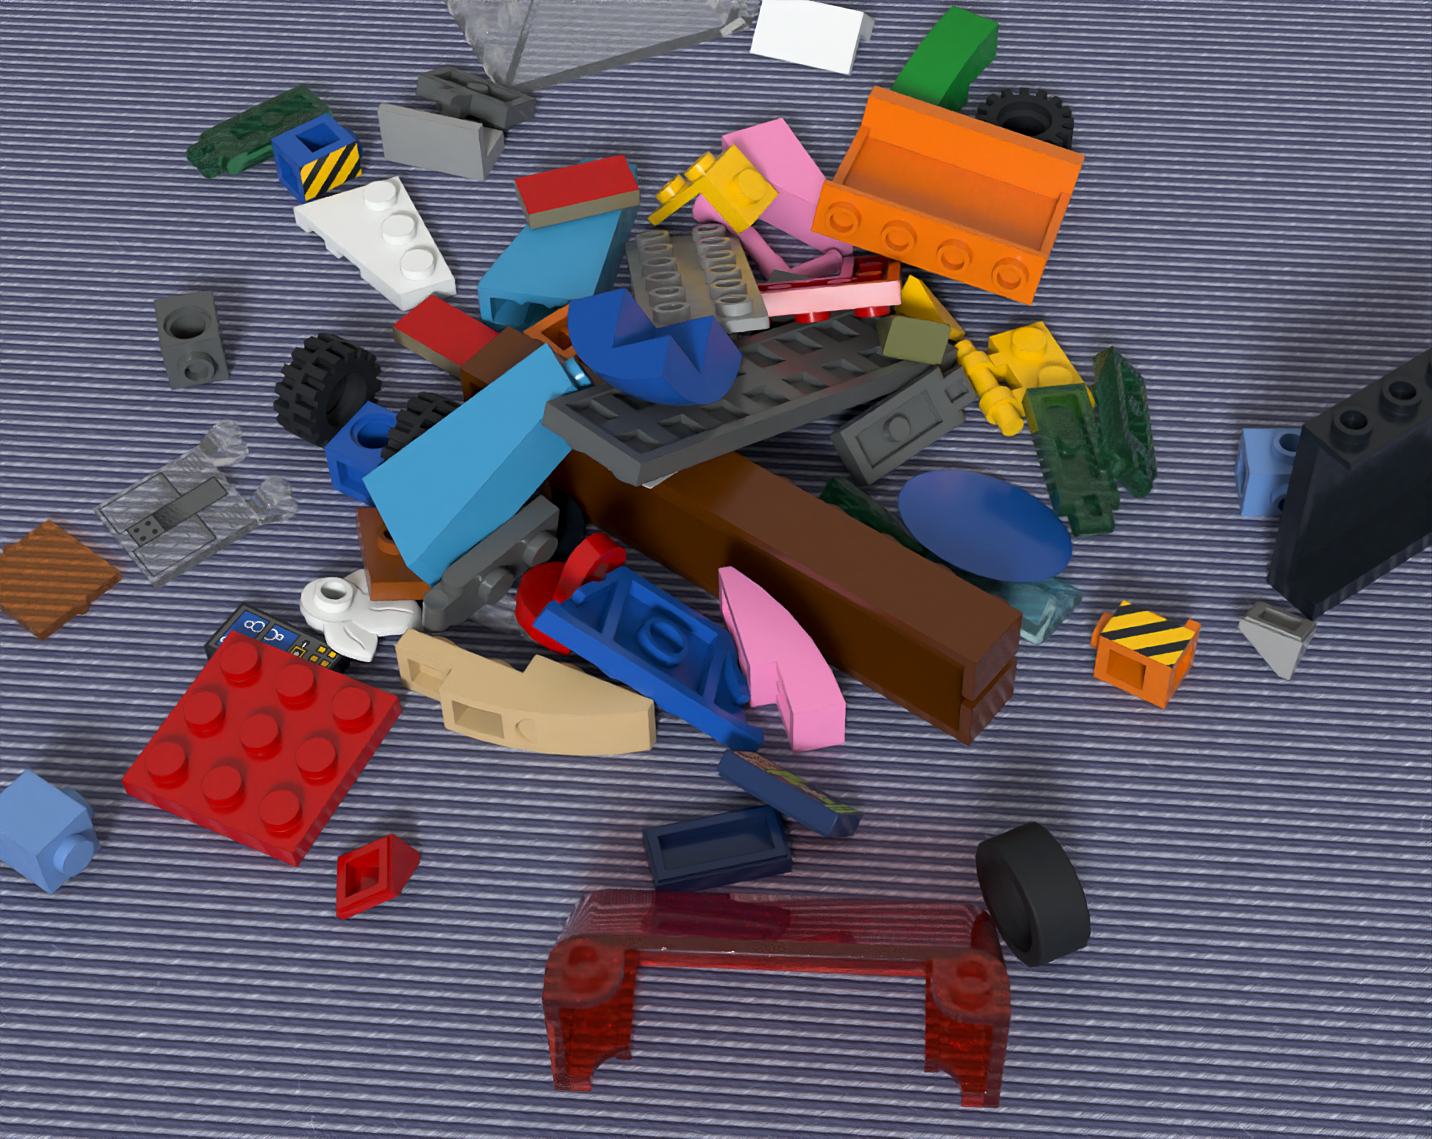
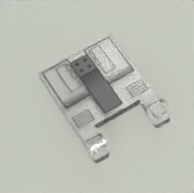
(191, 508)

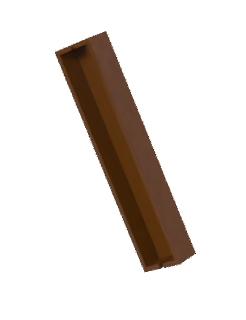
(855, 591)

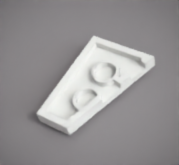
(384, 239)

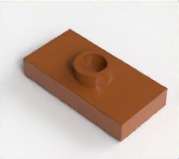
(383, 565)

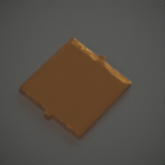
(51, 579)

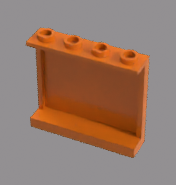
(950, 195)

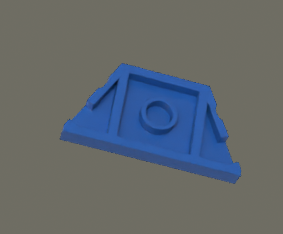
(658, 650)

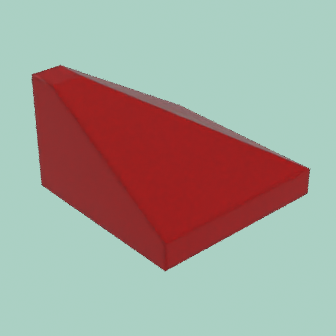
(373, 874)

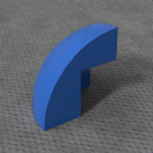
(662, 365)

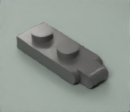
(903, 423)
(492, 566)

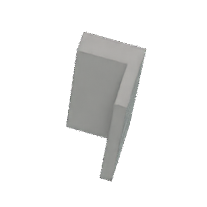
(439, 142)

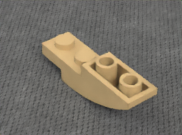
(540, 710)

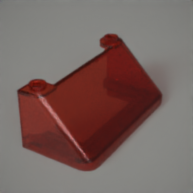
(614, 931)

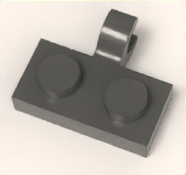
(466, 94)

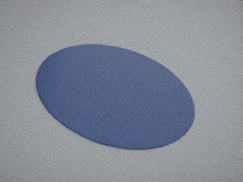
(984, 526)

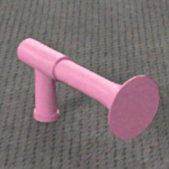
(761, 252)

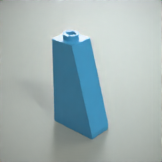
(554, 266)
(474, 465)

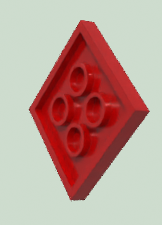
(263, 747)

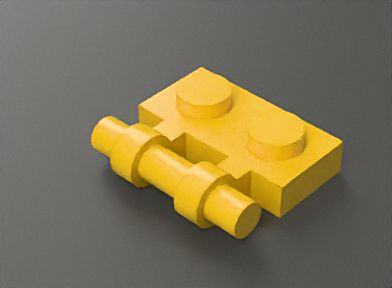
(1024, 360)

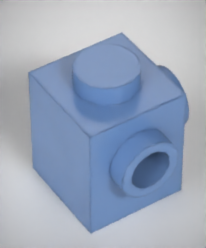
(1264, 469)
(45, 831)

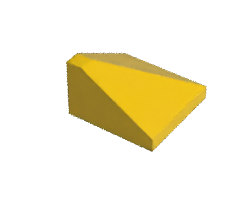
(921, 303)

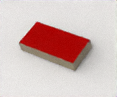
(577, 191)
(442, 334)

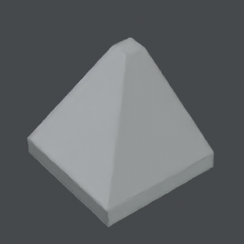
(1277, 636)

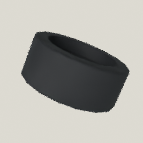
(1033, 894)

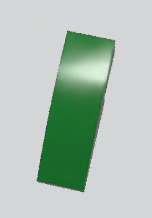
(949, 59)

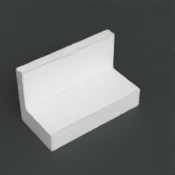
(810, 34)

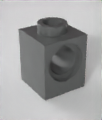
(191, 339)

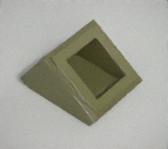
(913, 339)

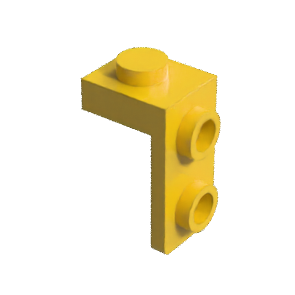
(725, 182)

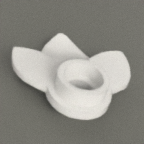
(348, 617)

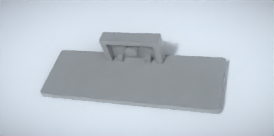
(695, 278)

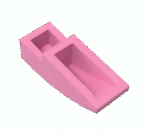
(782, 664)

